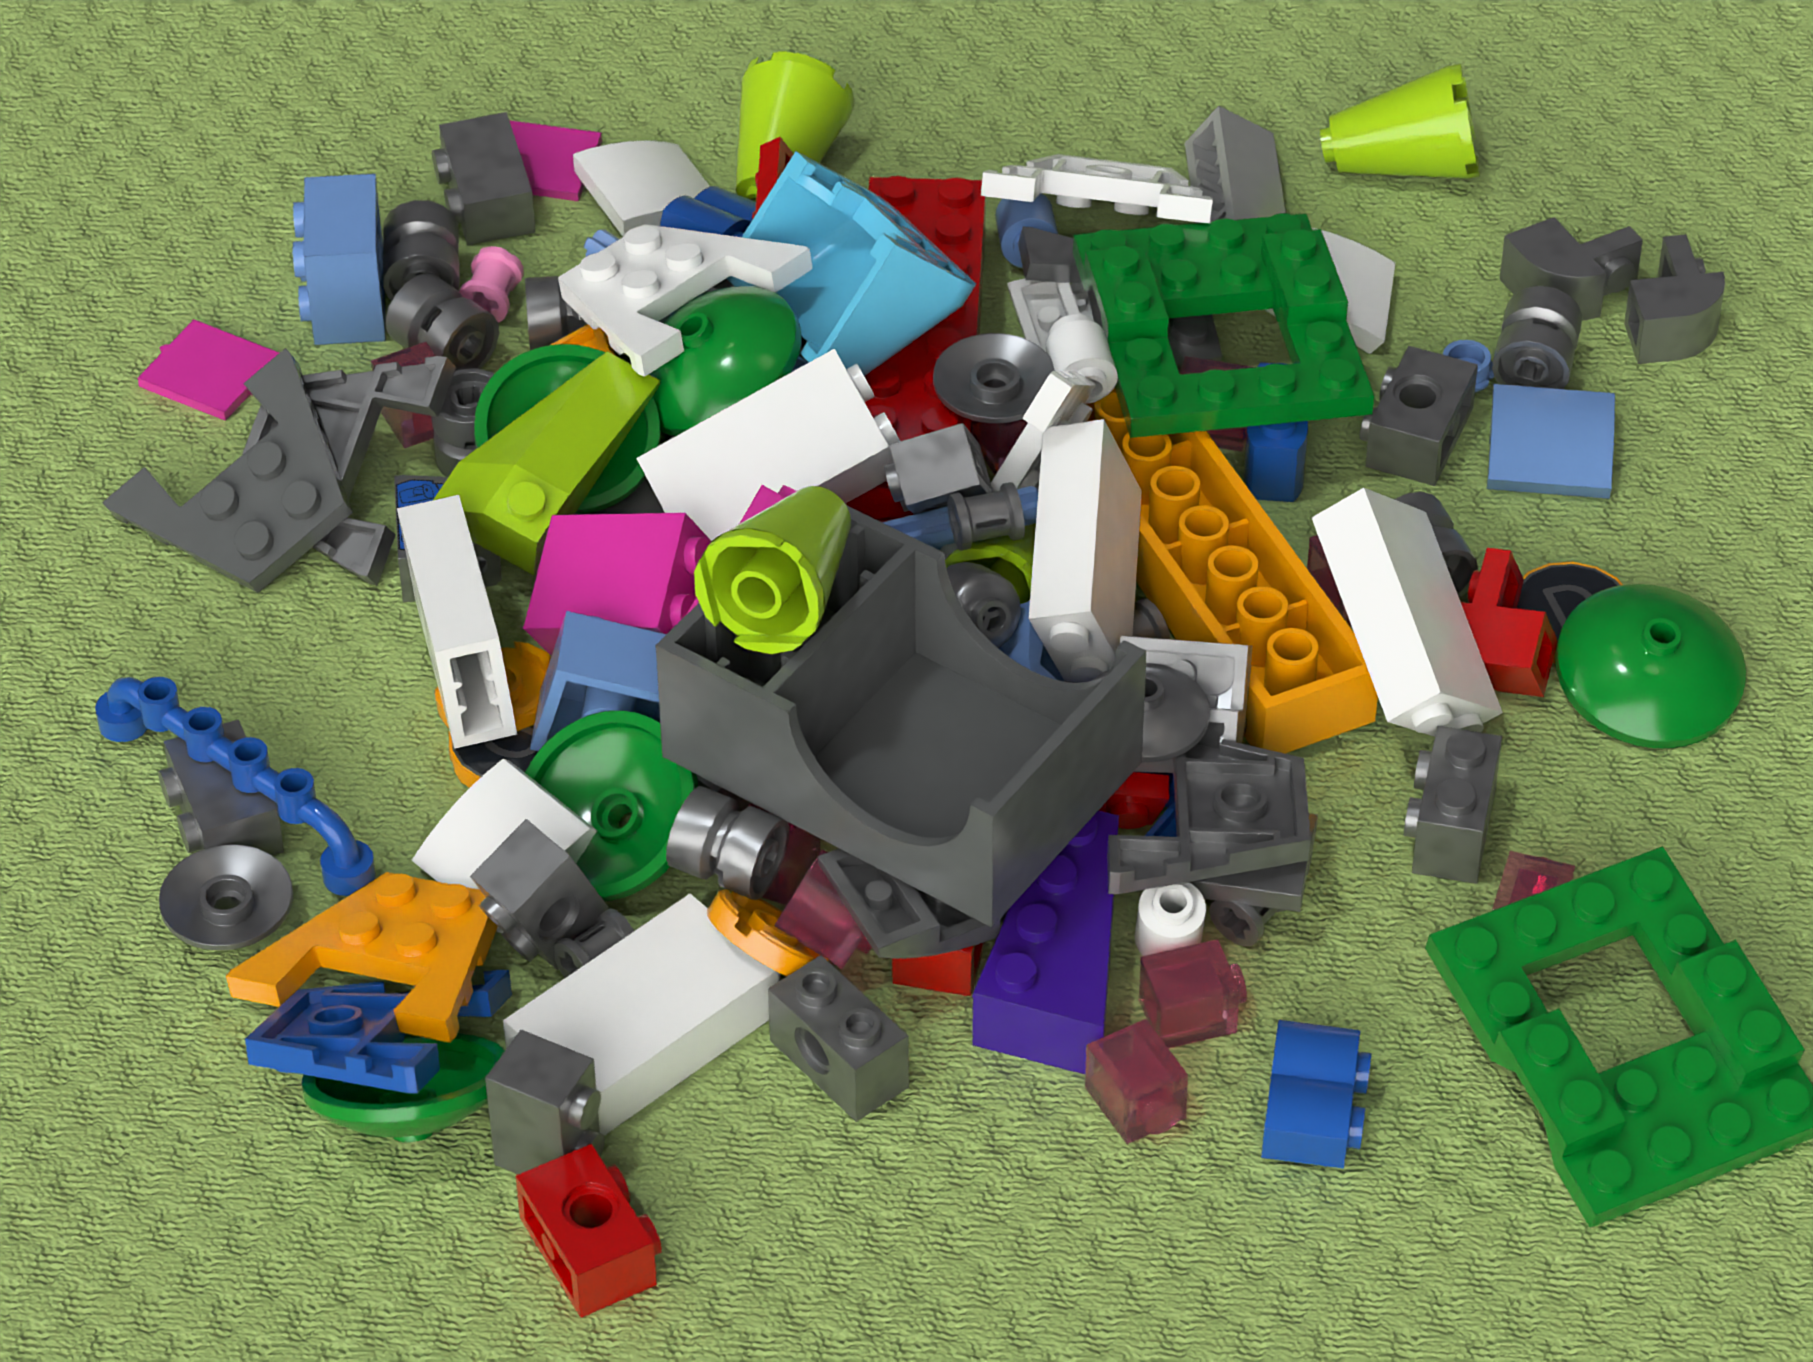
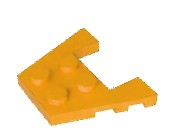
(388, 931)

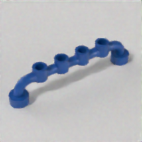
(154, 705)

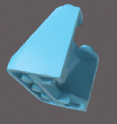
(872, 271)

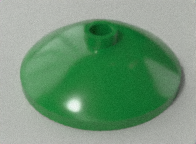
(732, 348)
(536, 375)
(1647, 688)
(603, 771)
(411, 1117)

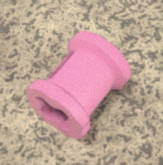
(493, 278)

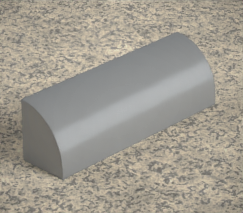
(1235, 167)

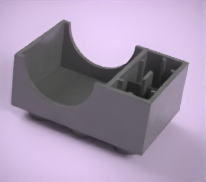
(904, 729)

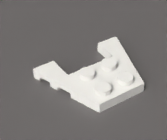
(1082, 179)
(660, 270)
(1056, 404)

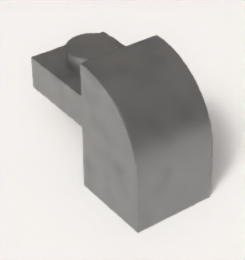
(1587, 271)
(1677, 310)

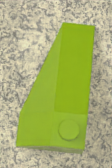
(547, 459)

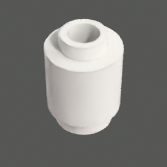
(1082, 346)
(1169, 918)

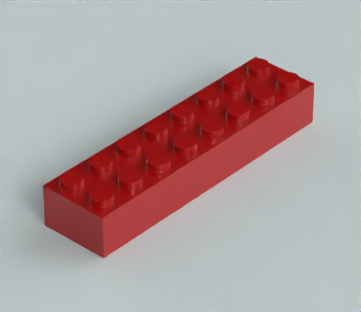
(955, 221)

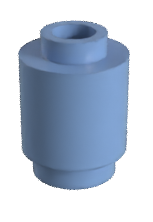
(1015, 214)

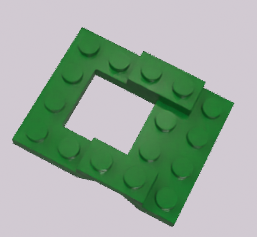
(1218, 269)
(1664, 1115)

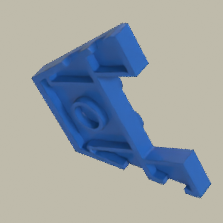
(354, 1034)

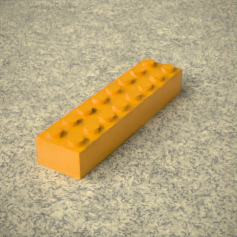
(1234, 579)

